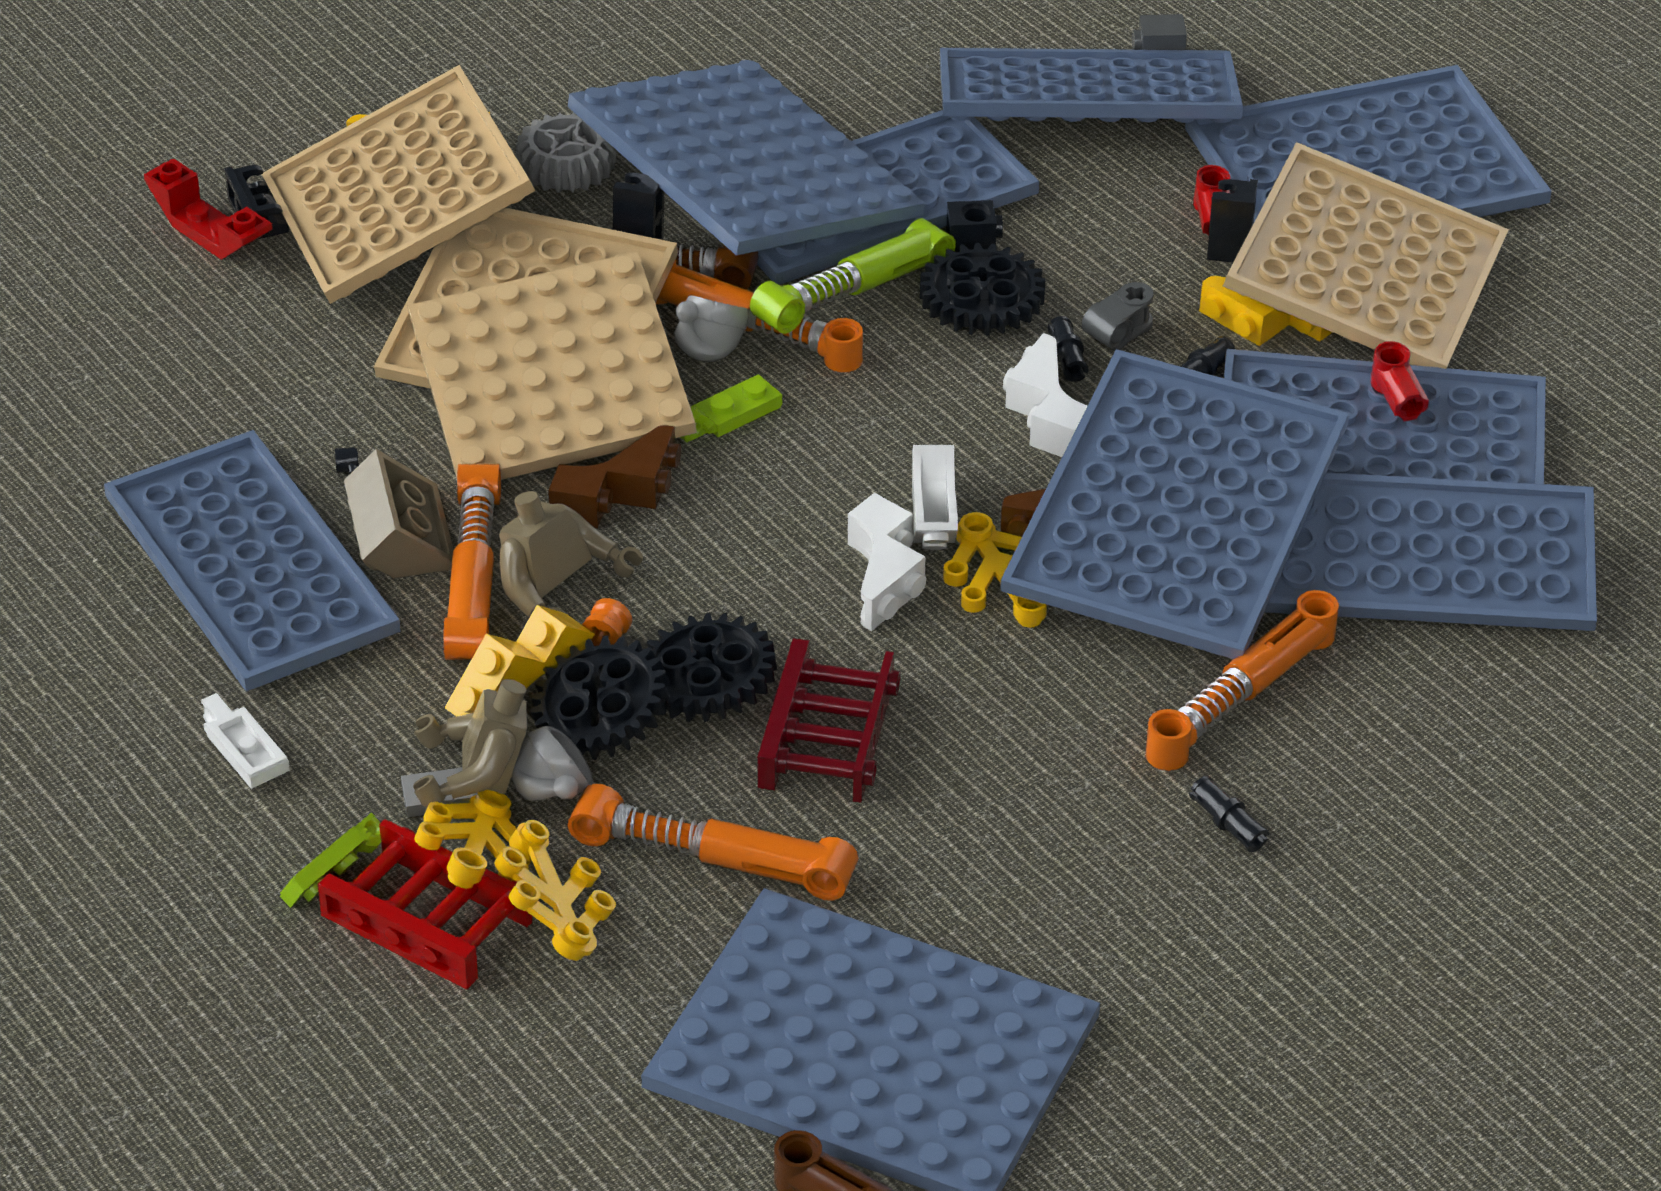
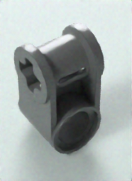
(1120, 316)

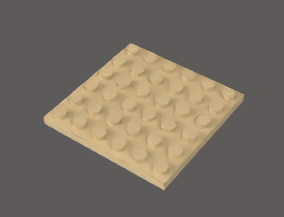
(397, 183)
(506, 249)
(1366, 257)
(550, 367)

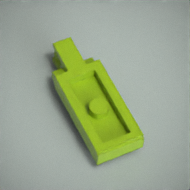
(734, 407)
(337, 858)

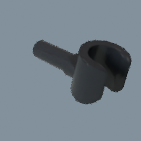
(346, 459)

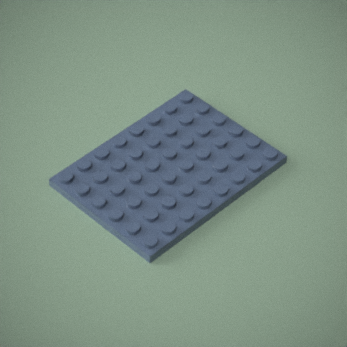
(1409, 128)
(745, 156)
(1473, 426)
(1176, 504)
(873, 1046)

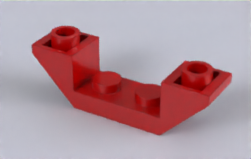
(179, 198)

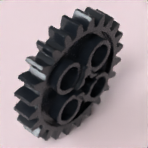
(982, 289)
(714, 665)
(618, 699)

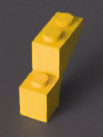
(1249, 317)
(497, 658)

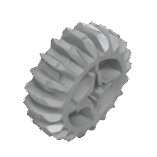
(564, 153)

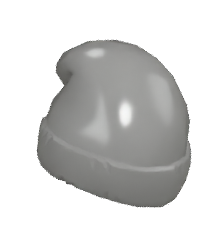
(709, 328)
(550, 766)

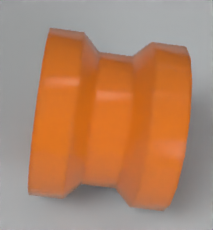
(608, 619)

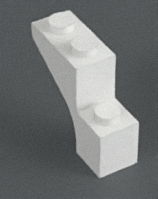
(1036, 392)
(934, 496)
(894, 570)

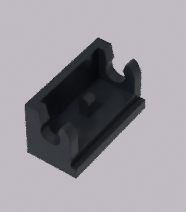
(254, 196)
(638, 206)
(1231, 218)

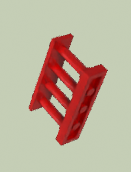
(415, 937)

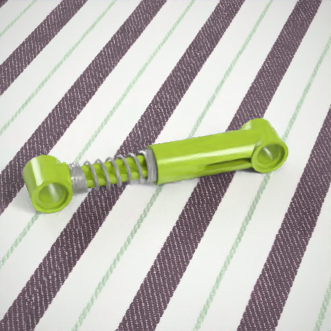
(785, 305)

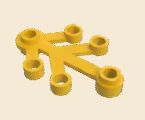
(980, 534)
(489, 811)
(572, 935)

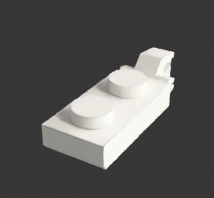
(243, 742)

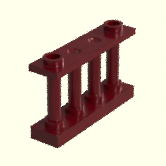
(794, 698)

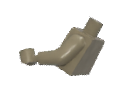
(548, 547)
(489, 744)

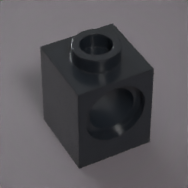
(973, 223)

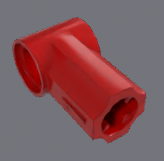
(1206, 184)
(1396, 380)

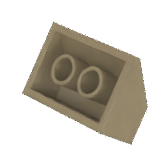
(398, 518)

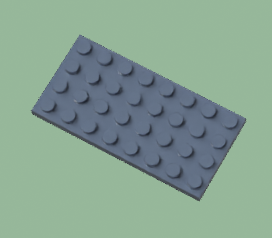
(1089, 84)
(939, 163)
(1447, 552)
(251, 560)

